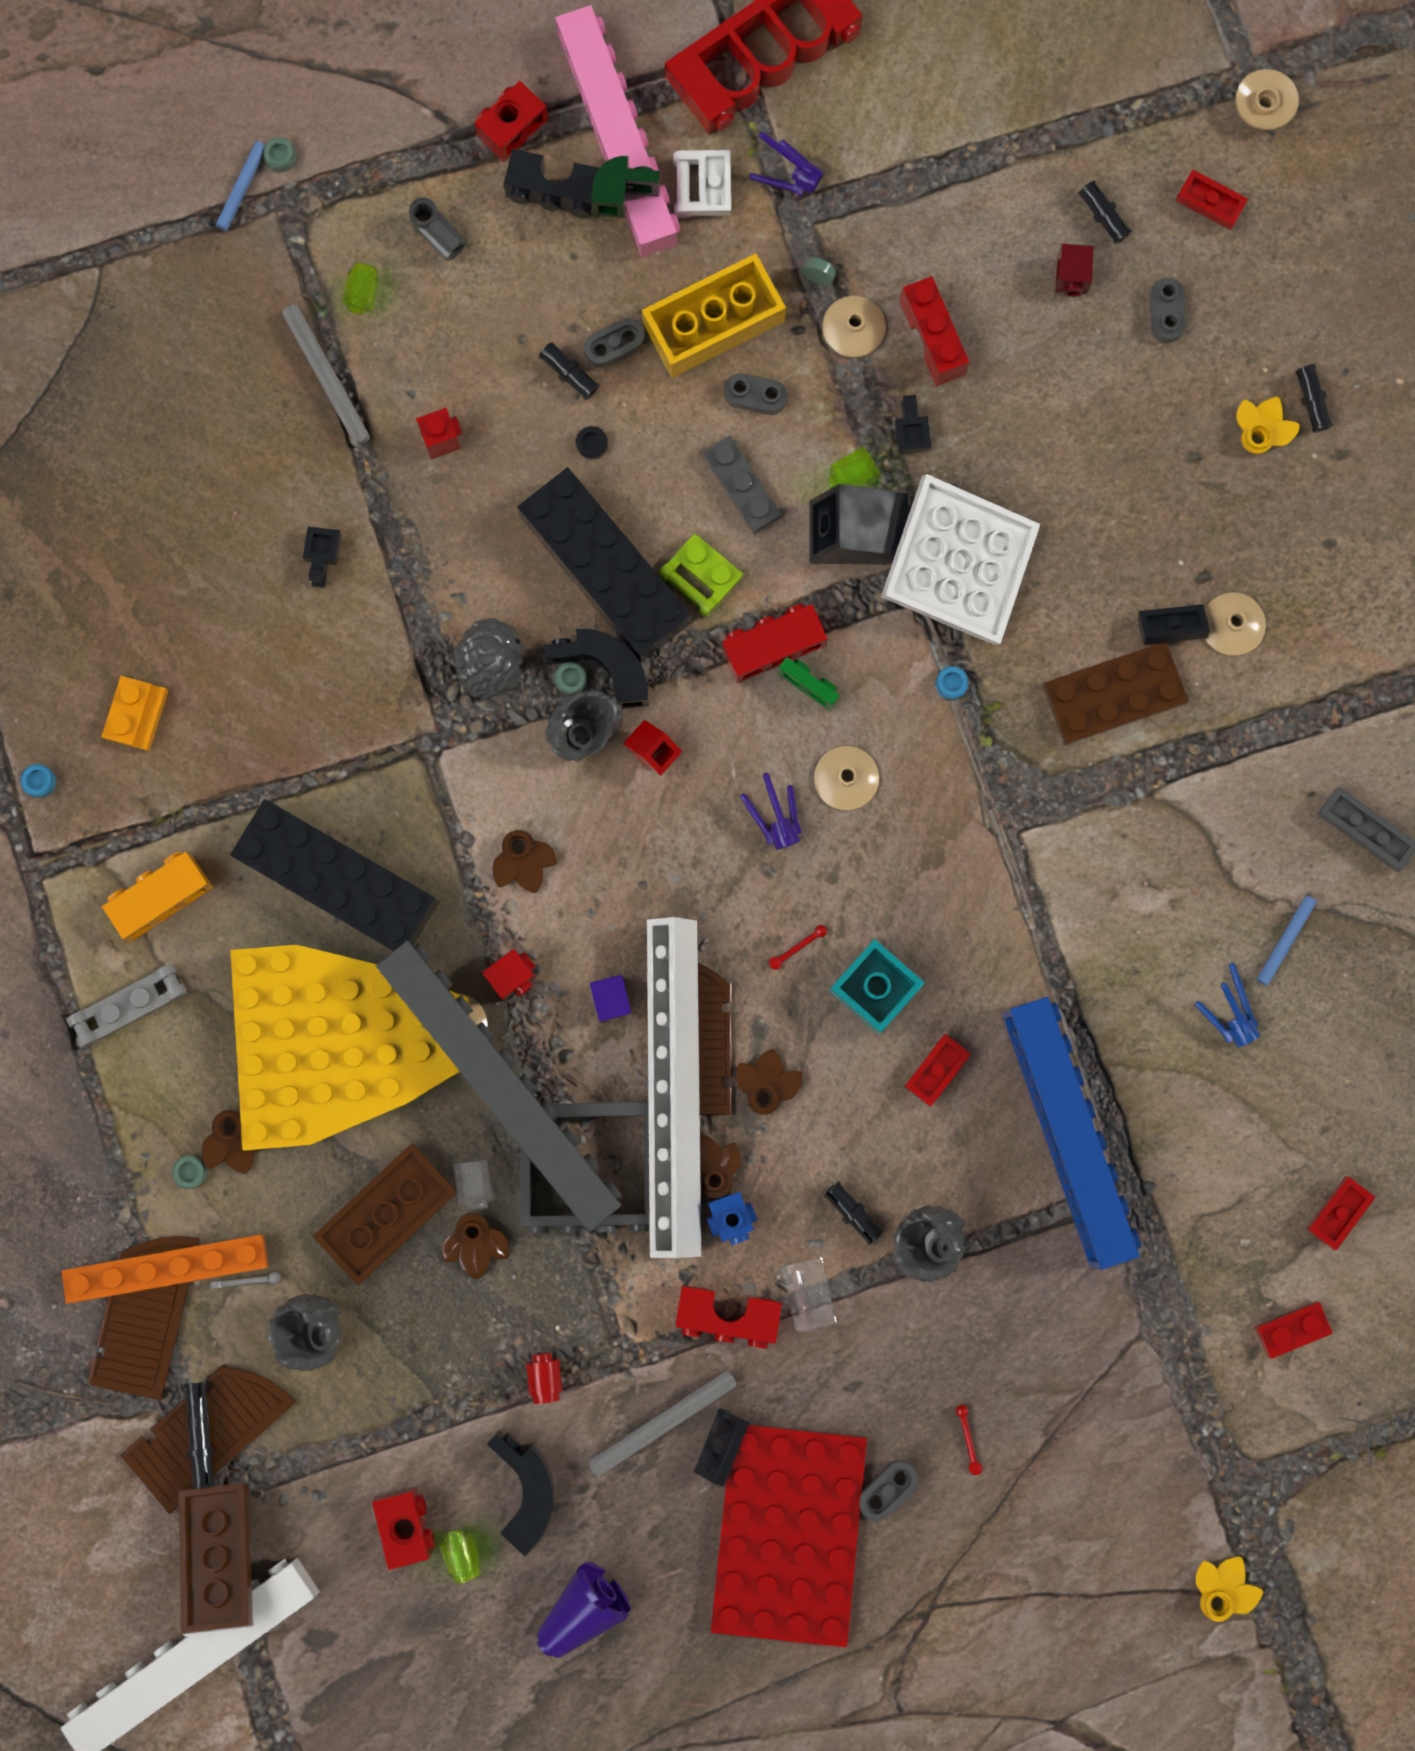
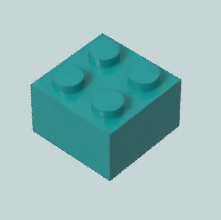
(876, 987)

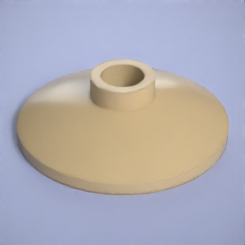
(1267, 87)
(850, 340)
(1226, 637)
(843, 794)

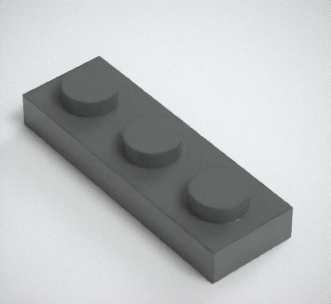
(741, 484)
(1368, 829)

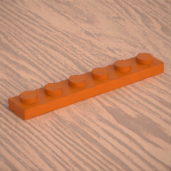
(164, 1268)

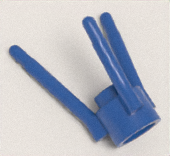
(1243, 1026)

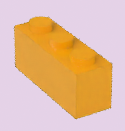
(156, 896)

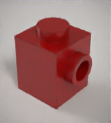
(440, 432)
(652, 747)
(511, 975)

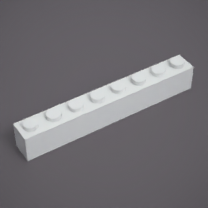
(185, 1663)

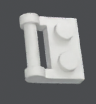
(713, 183)

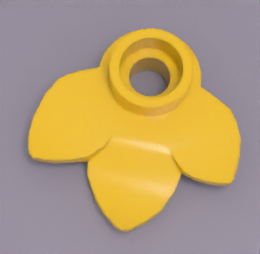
(1266, 423)
(1229, 1584)

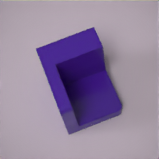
(610, 998)

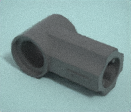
(437, 229)

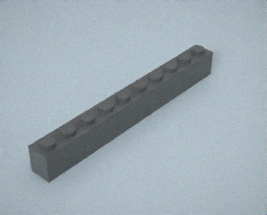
(499, 1085)

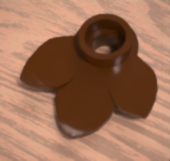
(523, 866)
(767, 1077)
(227, 1146)
(718, 1162)
(477, 1249)

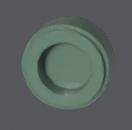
(279, 154)
(819, 271)
(571, 678)
(189, 1172)

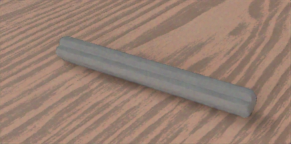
(326, 375)
(662, 1423)

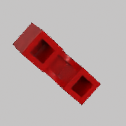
(941, 343)
(757, 1323)

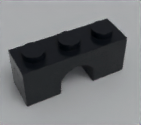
(526, 183)

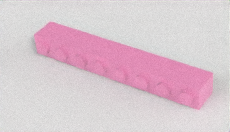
(615, 123)

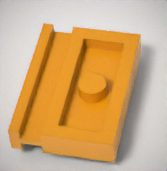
(134, 713)

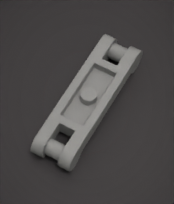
(127, 1006)

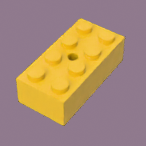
(738, 297)

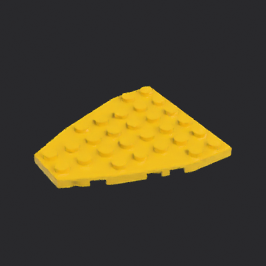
(323, 1045)

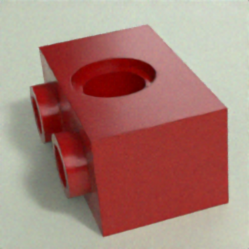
(503, 136)
(398, 1548)

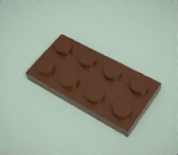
(1115, 693)
(385, 1214)
(215, 1558)

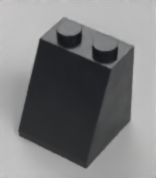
(856, 525)

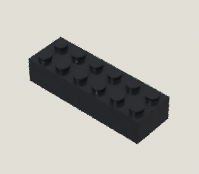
(604, 565)
(334, 877)

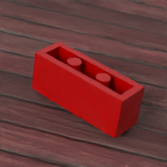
(772, 641)

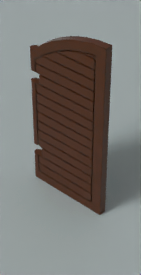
(714, 1042)
(141, 1330)
(238, 1412)

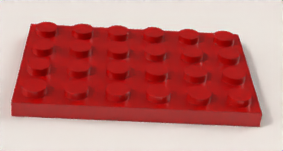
(790, 1536)

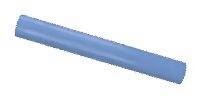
(240, 186)
(1286, 940)

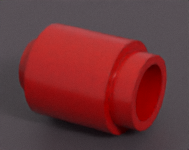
(544, 1378)

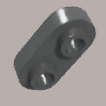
(1167, 308)
(613, 342)
(754, 396)
(889, 1491)

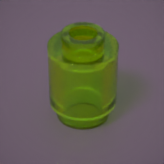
(360, 288)
(460, 1556)

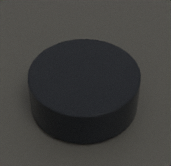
(591, 442)

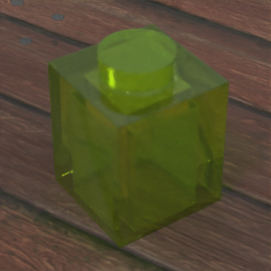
(854, 470)

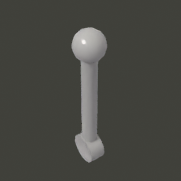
(273, 1278)

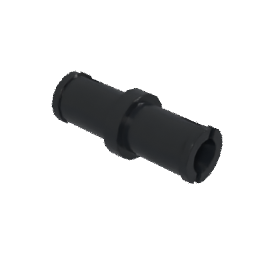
(1104, 212)
(569, 370)
(1314, 398)
(853, 1213)

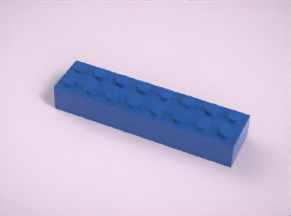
(1071, 1134)

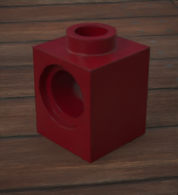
(1074, 269)

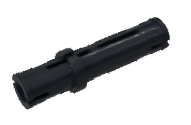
(199, 1435)

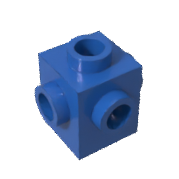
(731, 1204)

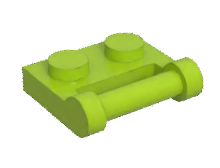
(705, 566)

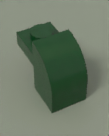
(617, 180)

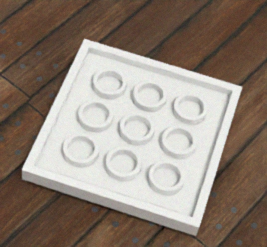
(960, 560)

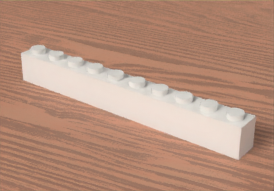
(673, 1088)

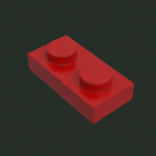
(1211, 199)
(937, 1070)
(1340, 1213)
(1293, 1330)

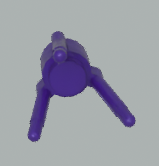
(805, 174)
(783, 832)

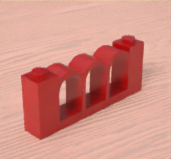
(713, 103)

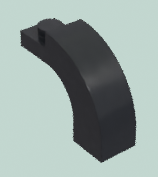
(609, 654)
(538, 1491)

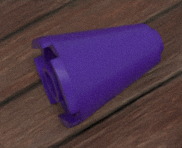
(582, 1612)

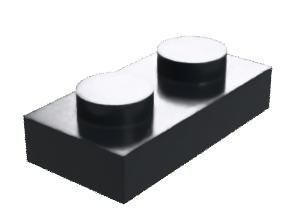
(1173, 624)
(721, 1447)

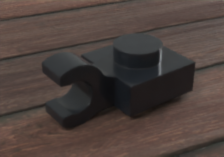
(912, 431)
(321, 549)

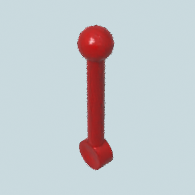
(776, 962)
(974, 1466)

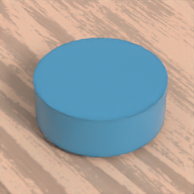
(951, 683)
(38, 780)

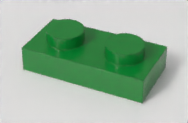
(819, 690)

